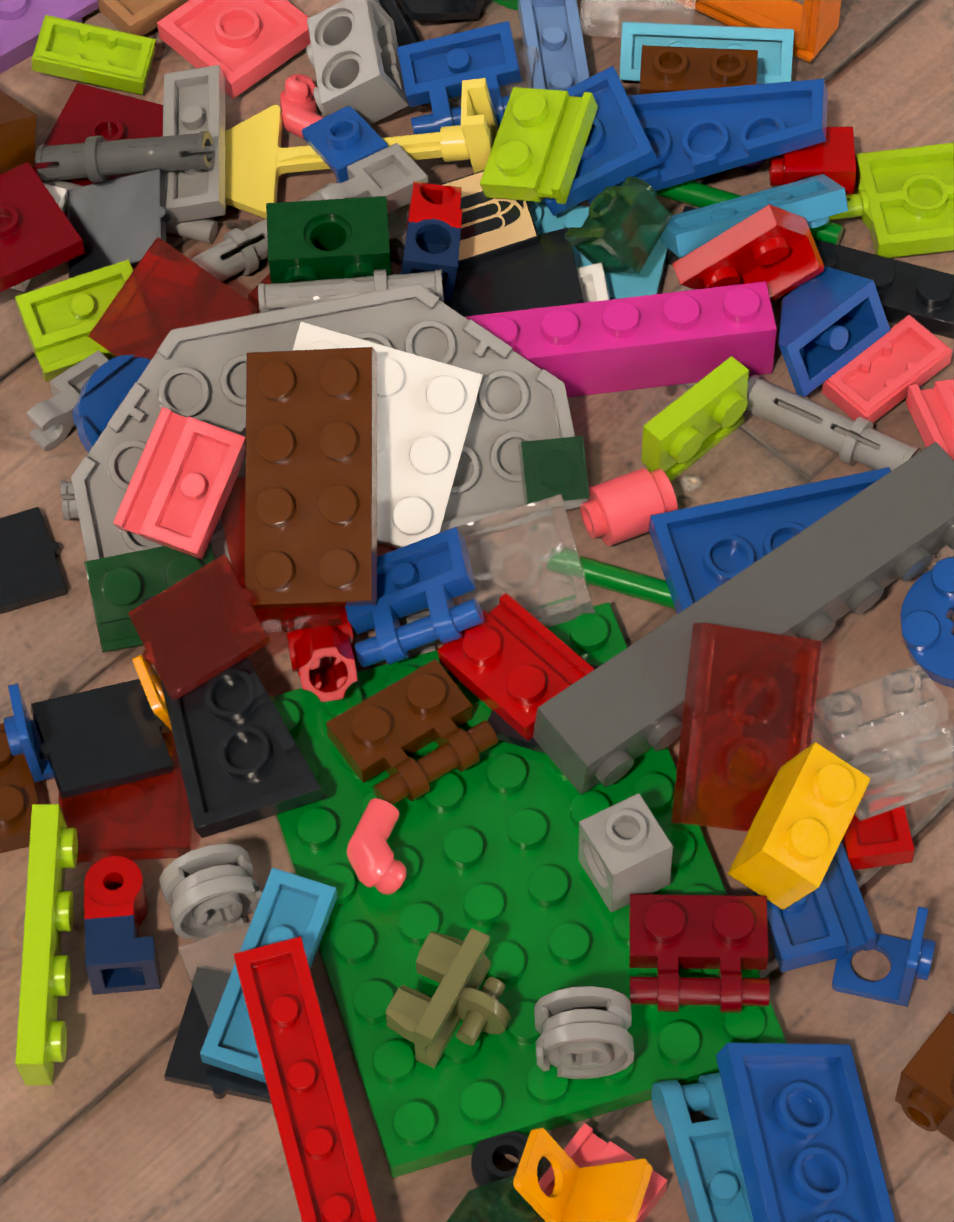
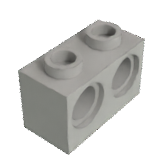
(356, 60)

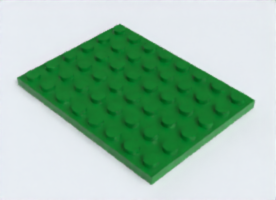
(499, 858)

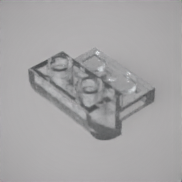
(893, 734)

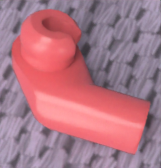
(298, 104)
(370, 852)

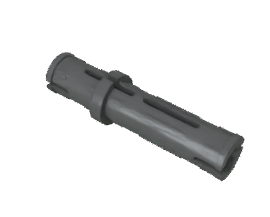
(104, 158)

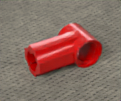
(324, 658)

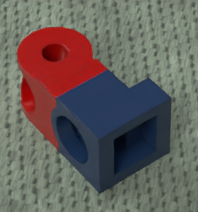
(433, 232)
(113, 910)

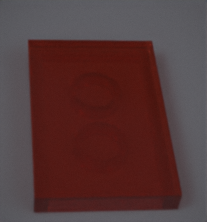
(741, 721)

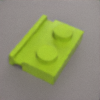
(538, 145)
(65, 314)
(696, 420)

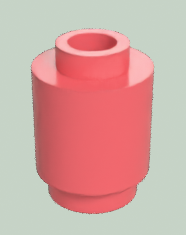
(624, 504)

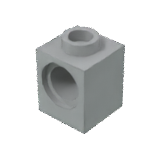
(624, 852)

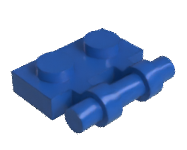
(437, 66)
(412, 580)

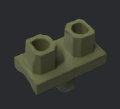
(460, 971)

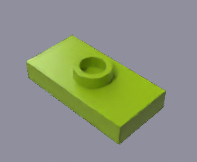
(93, 54)

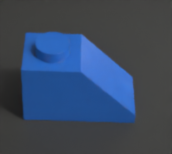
(828, 326)

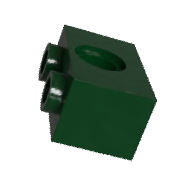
(327, 239)

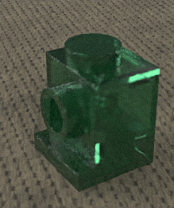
(621, 227)

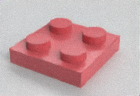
(238, 35)

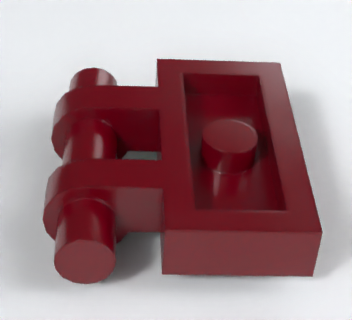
(698, 934)

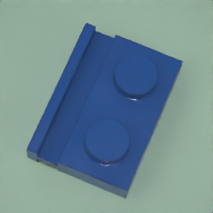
(822, 922)

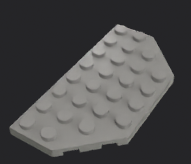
(203, 376)

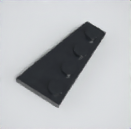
(237, 752)

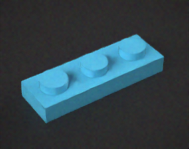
(773, 45)

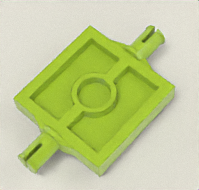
(905, 199)

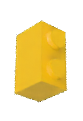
(799, 826)

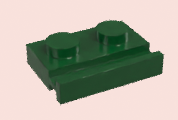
(126, 579)

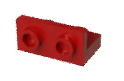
(761, 248)

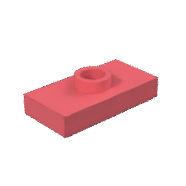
(884, 371)

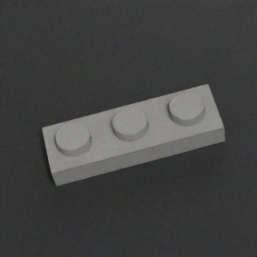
(190, 105)

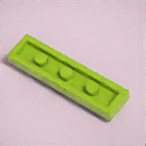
(44, 969)

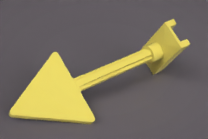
(257, 160)

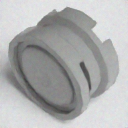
(209, 890)
(584, 1032)

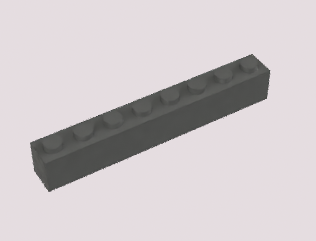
(792, 591)

